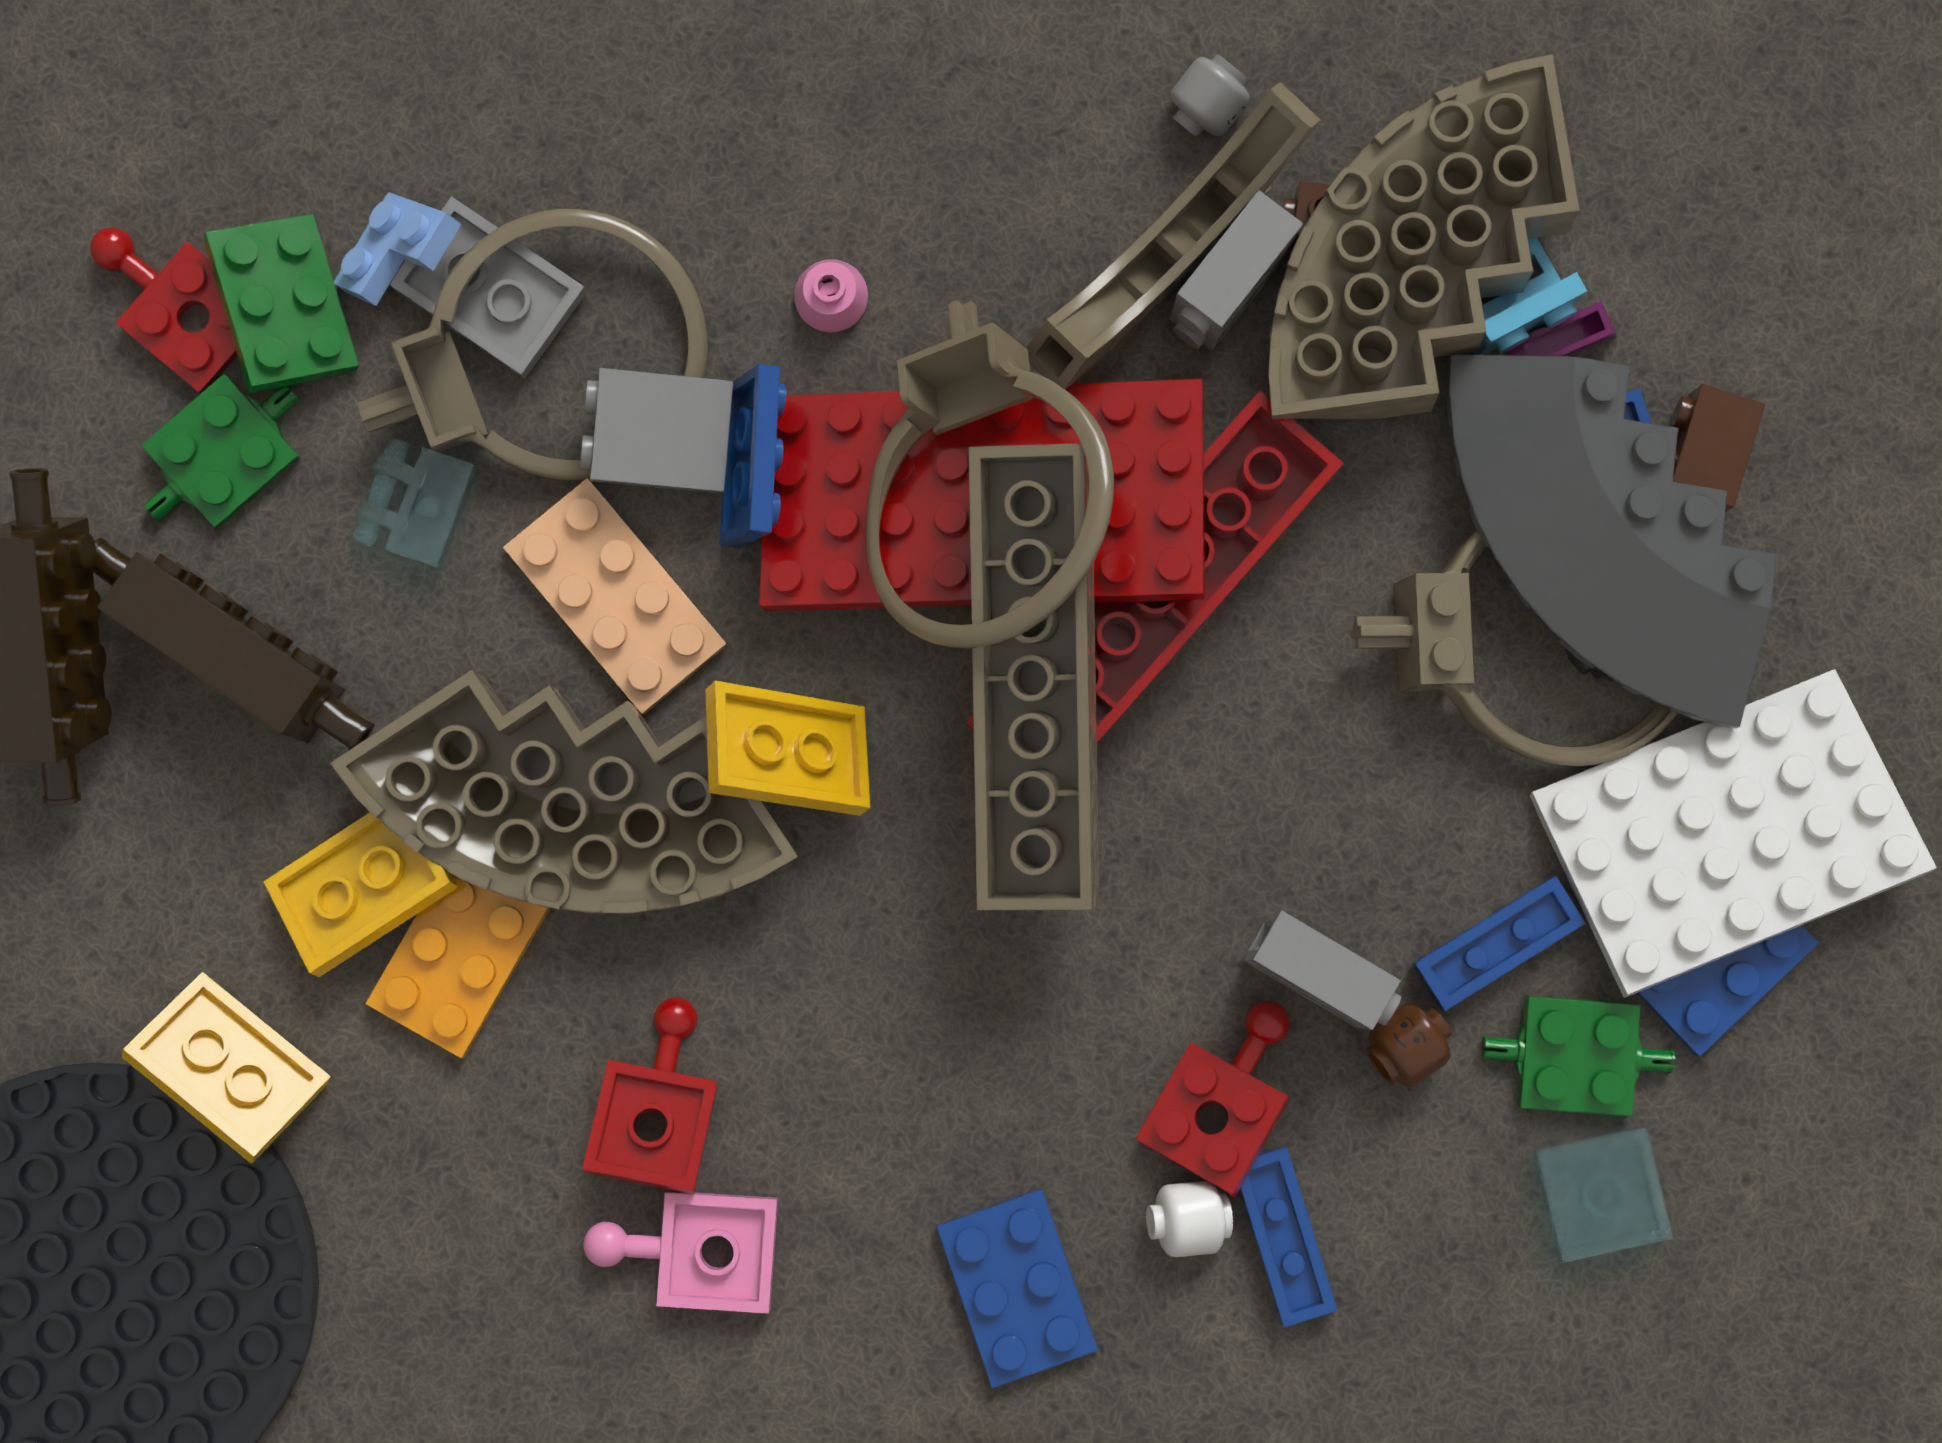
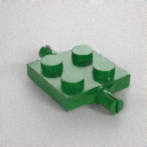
(220, 451)
(1578, 1055)

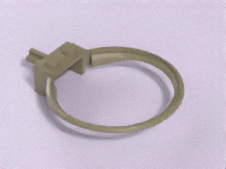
(435, 375)
(957, 384)
(1437, 654)

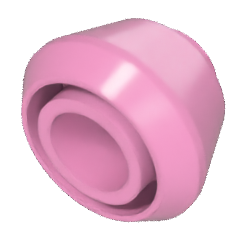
(834, 304)

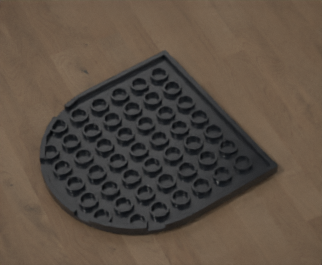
(143, 1268)

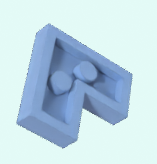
(395, 233)

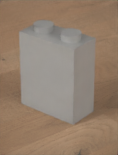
(1234, 272)
(658, 430)
(1323, 971)

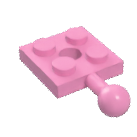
(684, 1275)

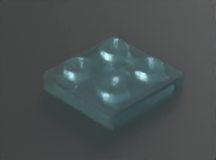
(1602, 1194)

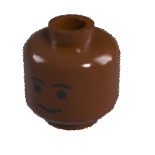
(1409, 1045)

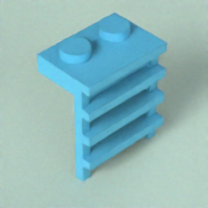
(1543, 301)

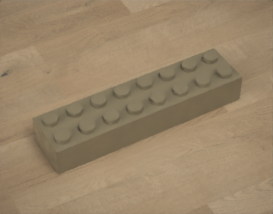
(1035, 689)

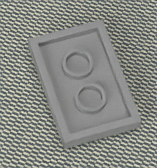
(509, 304)

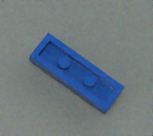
(1498, 943)
(1286, 1239)

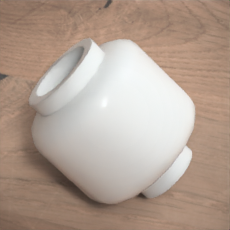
(1190, 1219)

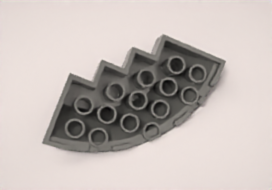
(1602, 533)

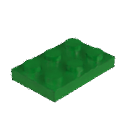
(280, 302)

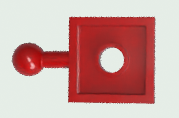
(158, 311)
(1207, 1080)
(636, 1090)

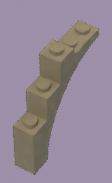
(1174, 245)

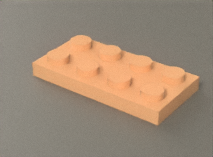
(615, 596)

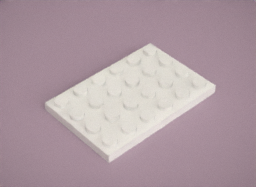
(1731, 833)

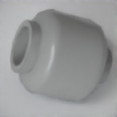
(1210, 96)

